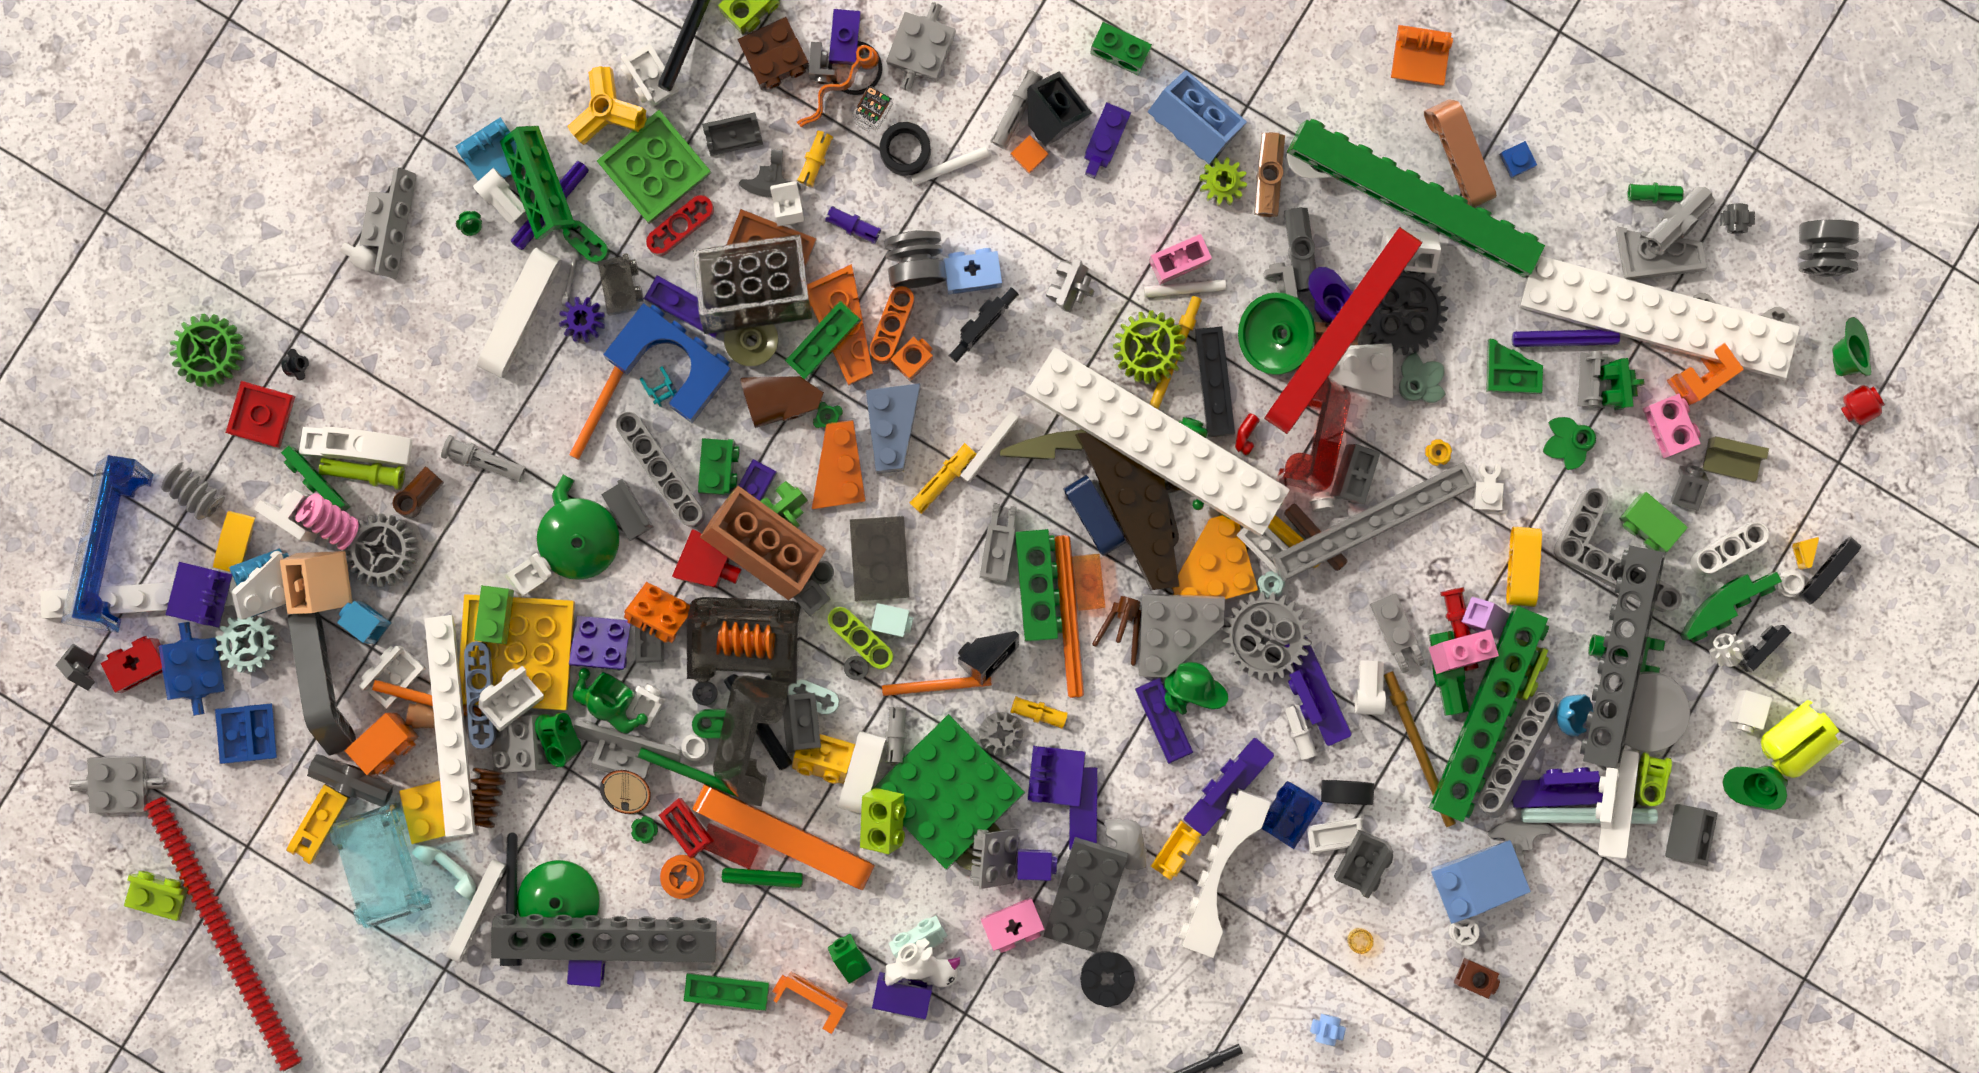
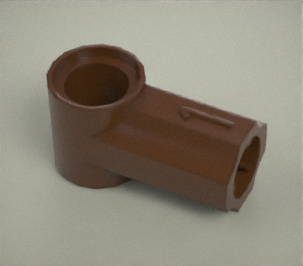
(420, 490)

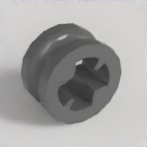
(847, 667)

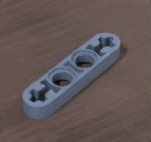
(474, 694)

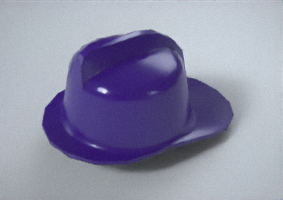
(1328, 292)

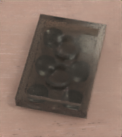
(879, 558)

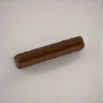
(1309, 529)

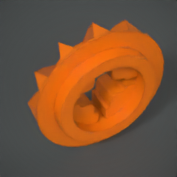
(670, 881)

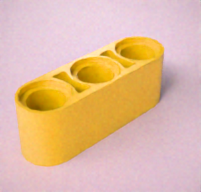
(1524, 566)

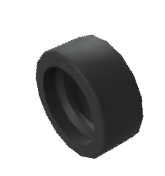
(888, 136)
(1347, 792)

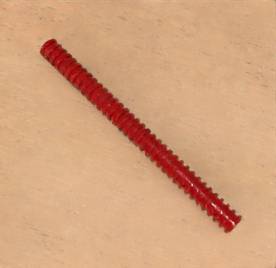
(222, 933)

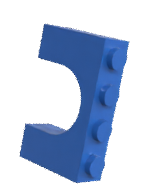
(650, 329)

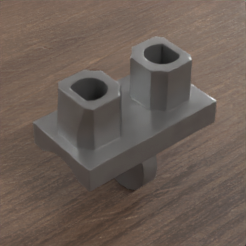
(1074, 287)

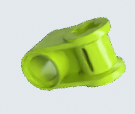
(1653, 778)

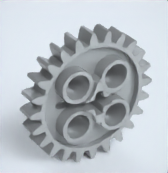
(1257, 658)

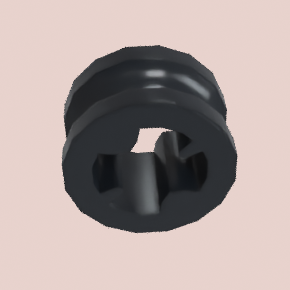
(701, 685)

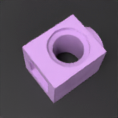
(1485, 615)

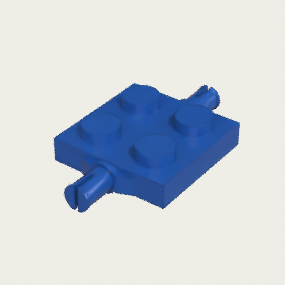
(191, 668)

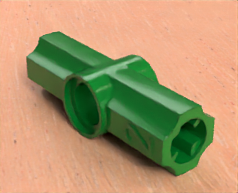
(1450, 682)

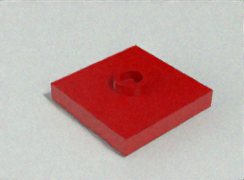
(260, 414)

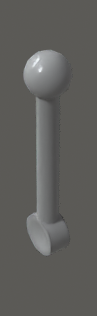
(575, 256)

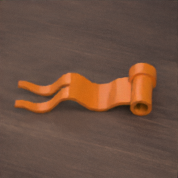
(867, 63)

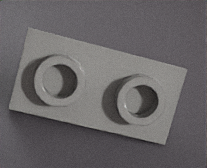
(1590, 385)

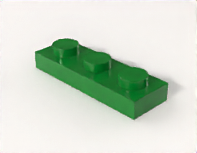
(823, 340)
(313, 480)
(726, 991)

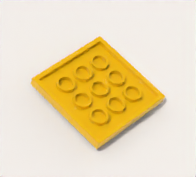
(537, 640)

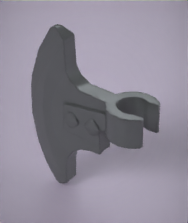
(767, 176)

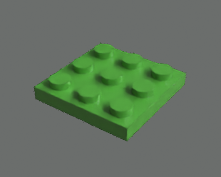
(654, 167)

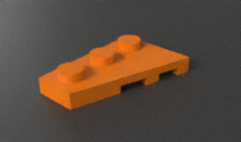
(839, 468)

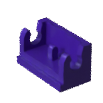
(904, 997)

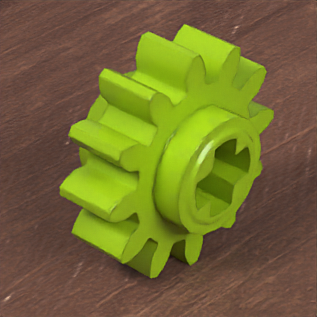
(1232, 177)

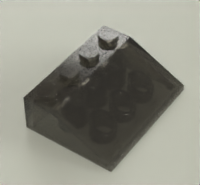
(752, 284)

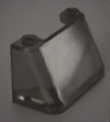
(706, 619)
(749, 703)

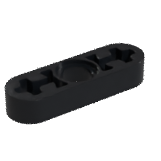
(1830, 570)

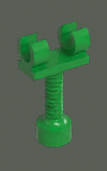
(1596, 649)

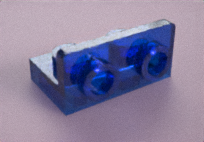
(1290, 814)

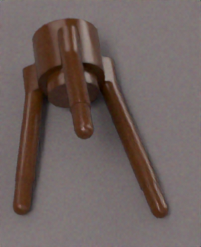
(1127, 610)

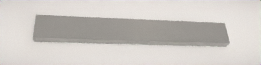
(1373, 521)

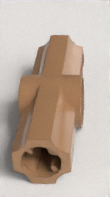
(1270, 158)

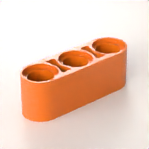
(896, 312)

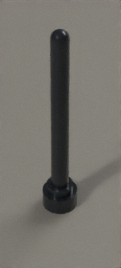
(511, 886)

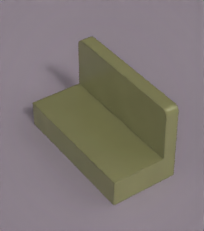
(1734, 458)

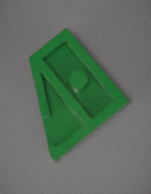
(1511, 371)

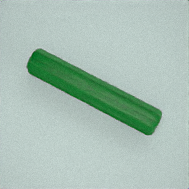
(762, 877)

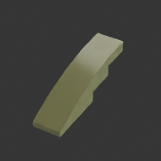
(1044, 446)

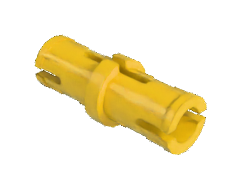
(815, 158)
(1038, 712)

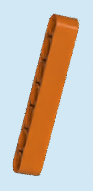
(783, 837)

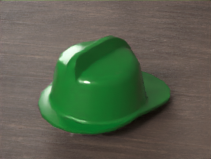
(1852, 352)
(1196, 685)
(1756, 787)

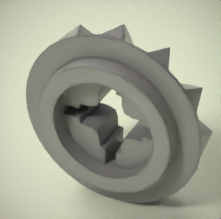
(1011, 741)

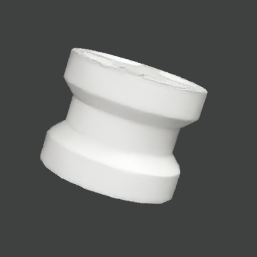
(1468, 934)

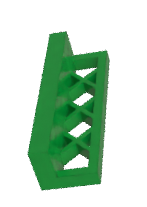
(539, 177)

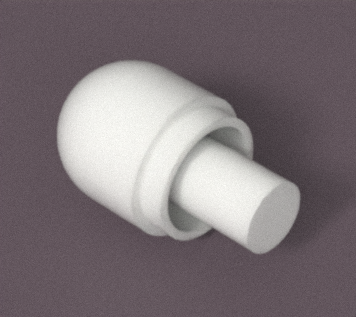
(360, 256)

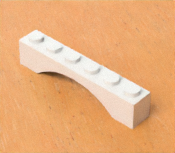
(1244, 818)

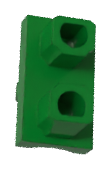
(1623, 384)

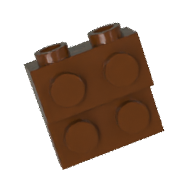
(774, 54)

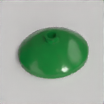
(1261, 333)
(581, 520)
(559, 880)

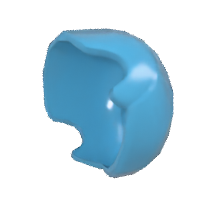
(1573, 713)

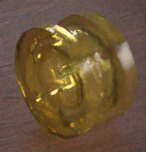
(1355, 932)

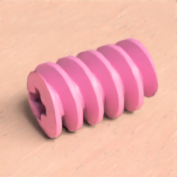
(328, 519)

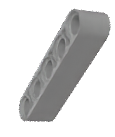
(654, 457)
(1518, 768)

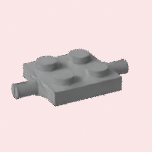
(921, 46)
(117, 784)

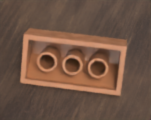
(763, 543)

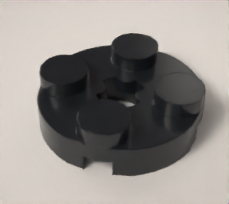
(1105, 994)

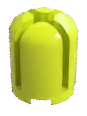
(1800, 740)

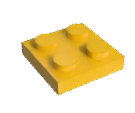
(423, 811)

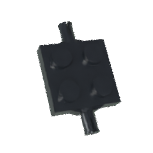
(988, 315)

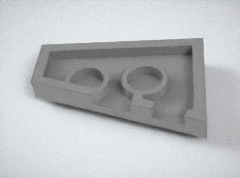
(1641, 263)

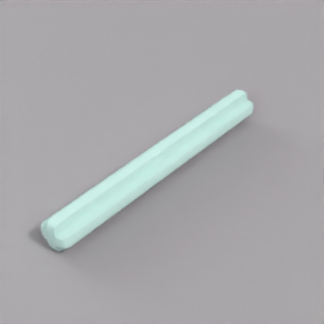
(1581, 815)

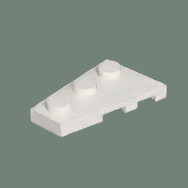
(1367, 369)

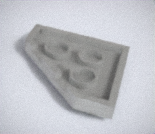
(1175, 629)

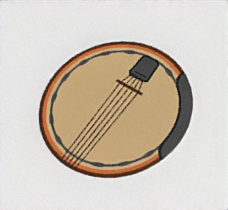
(625, 791)

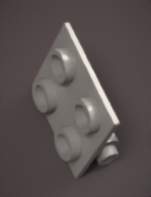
(997, 858)

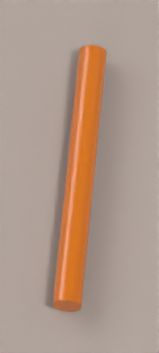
(596, 413)
(933, 685)
(411, 695)

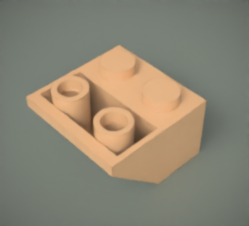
(315, 581)

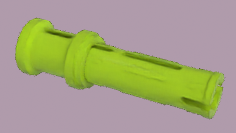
(374, 473)

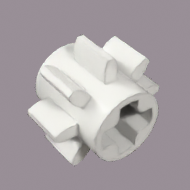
(1727, 650)

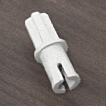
(1300, 732)

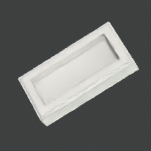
(1332, 835)

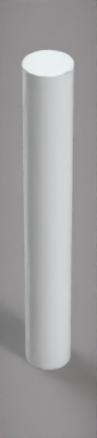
(949, 166)
(1185, 288)

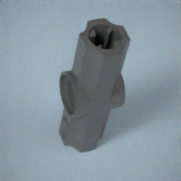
(1299, 232)
(350, 780)

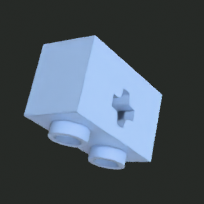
(986, 278)

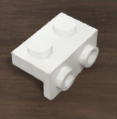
(646, 70)
(396, 668)
(509, 698)

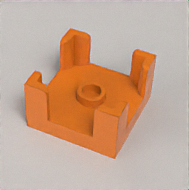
(1694, 388)

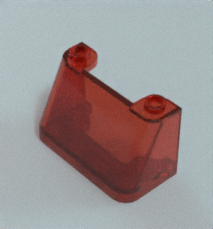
(1317, 470)

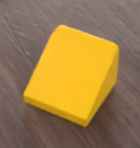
(1805, 552)

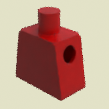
(704, 564)

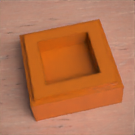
(1029, 154)

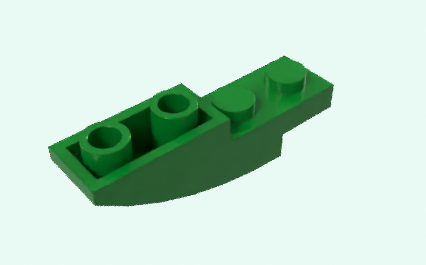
(1719, 607)

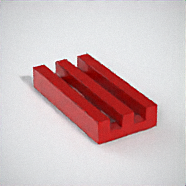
(700, 846)

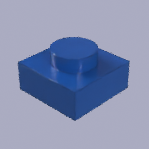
(1518, 159)

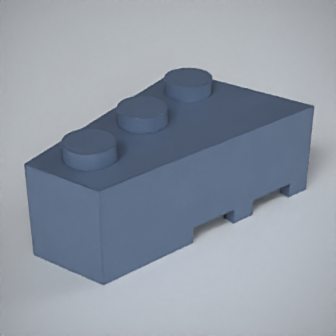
(891, 424)

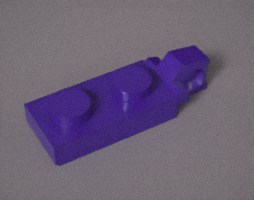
(1105, 138)

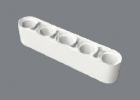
(519, 312)

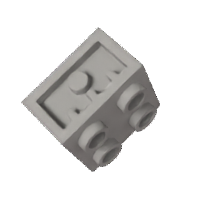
(519, 747)

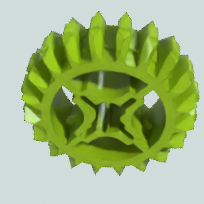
(1142, 355)

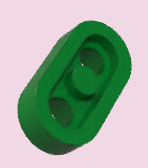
(716, 717)

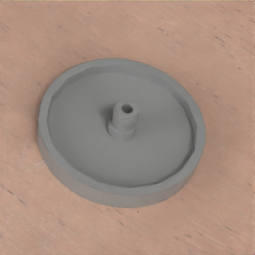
(1658, 713)

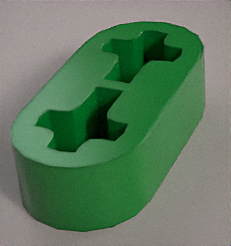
(590, 237)

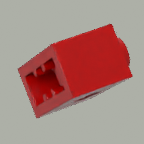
(119, 668)

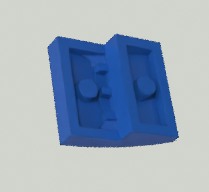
(245, 733)

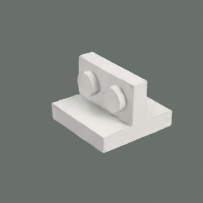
(286, 515)

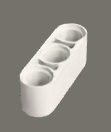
(1741, 543)
(861, 771)

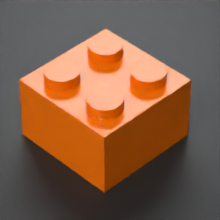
(382, 744)

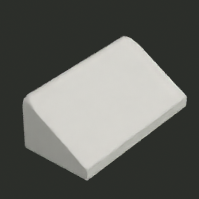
(1263, 546)

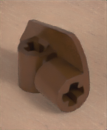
(779, 398)

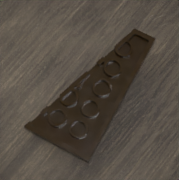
(1139, 506)

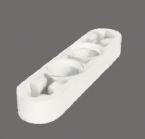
(476, 910)

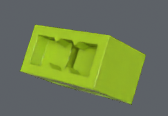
(756, 9)
(878, 820)

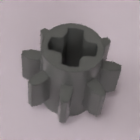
(1737, 218)

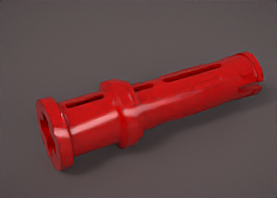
(1455, 612)

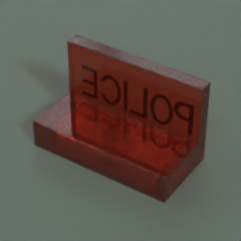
(732, 845)

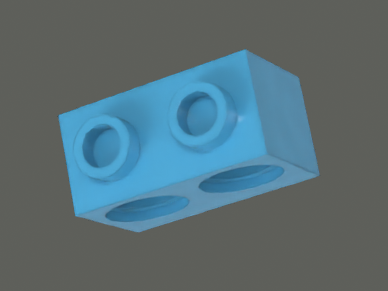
(363, 622)

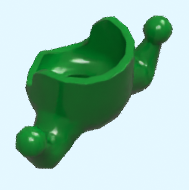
(607, 700)

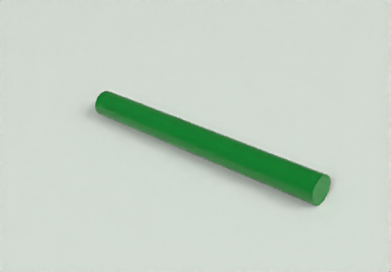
(682, 769)

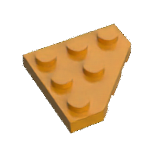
(1217, 563)

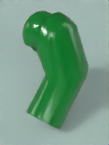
(561, 490)

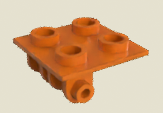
(1421, 55)
(657, 610)

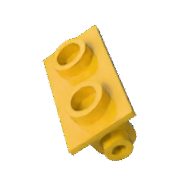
(1169, 860)

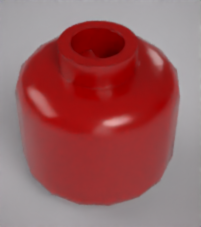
(1862, 405)

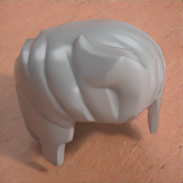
(1128, 839)

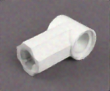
(496, 191)
(1370, 696)

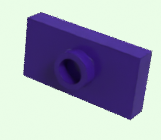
(844, 36)

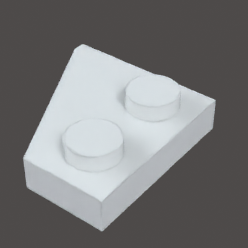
(261, 590)

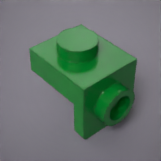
(849, 958)

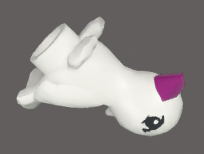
(919, 963)

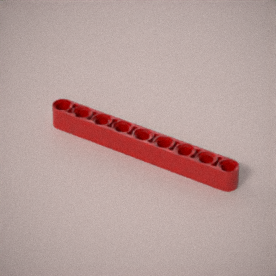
(1343, 330)

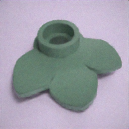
(1424, 377)

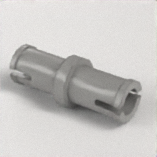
(895, 734)

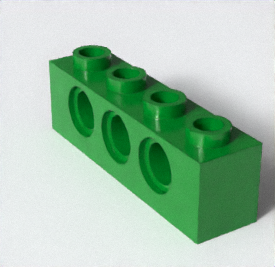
(1025, 544)

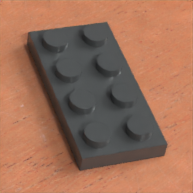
(1085, 894)

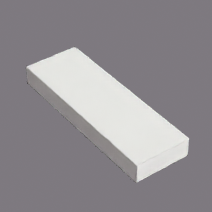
(989, 447)

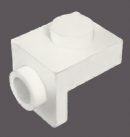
(787, 203)
(529, 575)
(646, 701)

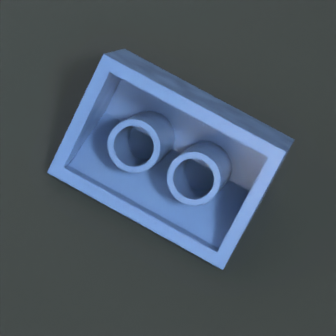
(1196, 116)

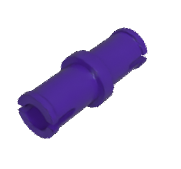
(853, 225)

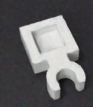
(1488, 493)

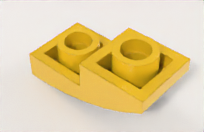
(233, 540)

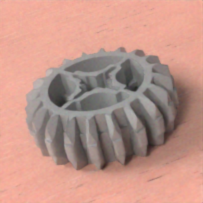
(383, 538)

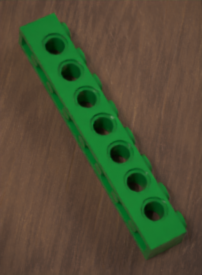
(1475, 722)

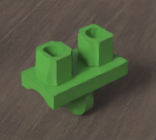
(789, 505)

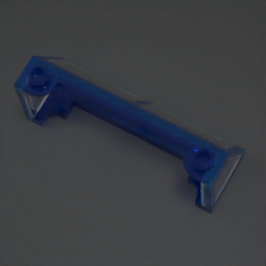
(112, 479)

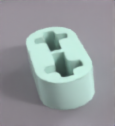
(819, 691)

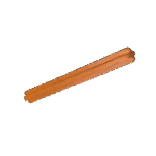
(1069, 616)

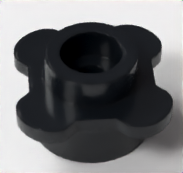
(294, 364)

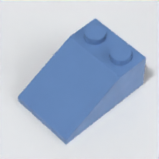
(1480, 881)

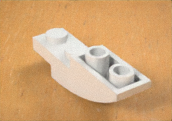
(355, 445)

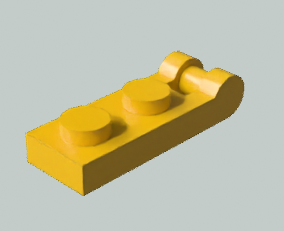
(318, 823)

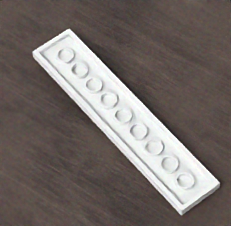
(1659, 316)
(1157, 442)

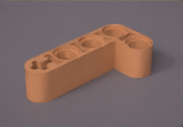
(1462, 151)

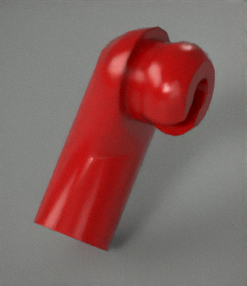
(1245, 430)

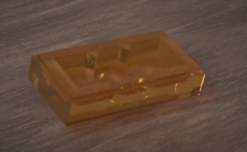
(1088, 582)

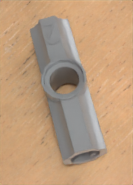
(1679, 220)

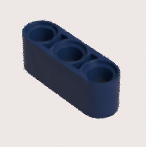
(1094, 515)

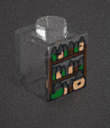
(872, 109)

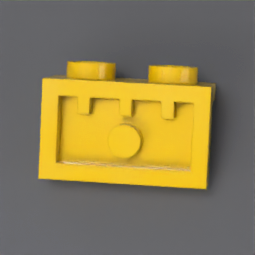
(827, 762)

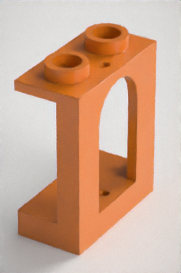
(815, 995)

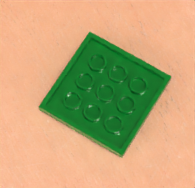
(950, 791)

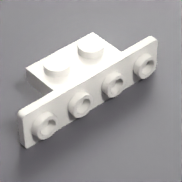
(1617, 806)

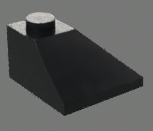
(1054, 108)
(987, 654)

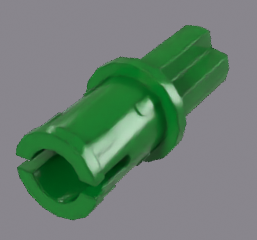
(1655, 193)

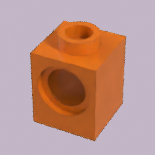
(911, 370)

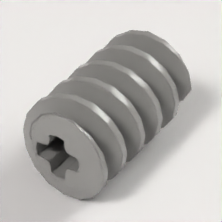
(190, 493)

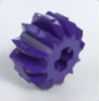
(591, 318)

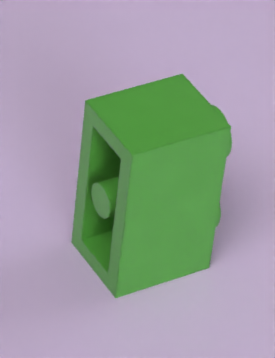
(1652, 523)
(494, 614)

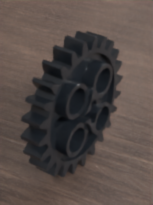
(1405, 334)

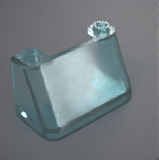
(378, 866)

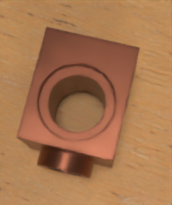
(1465, 978)

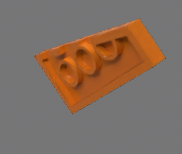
(853, 351)

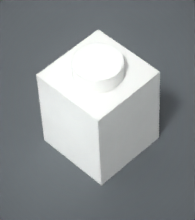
(1750, 711)

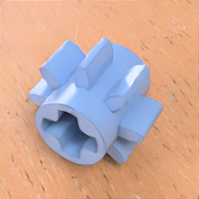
(1328, 1029)

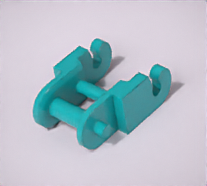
(651, 392)

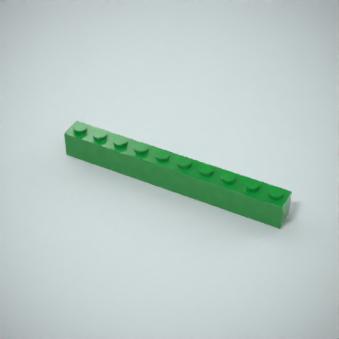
(1416, 198)

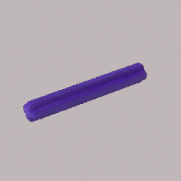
(568, 184)
(1564, 338)

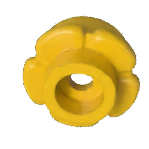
(1435, 459)

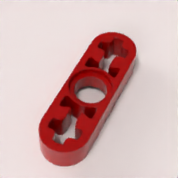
(699, 217)

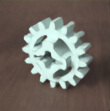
(239, 651)

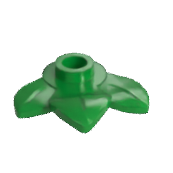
(1565, 442)

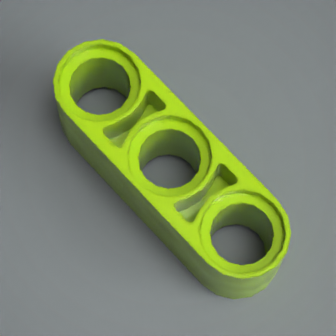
(848, 631)

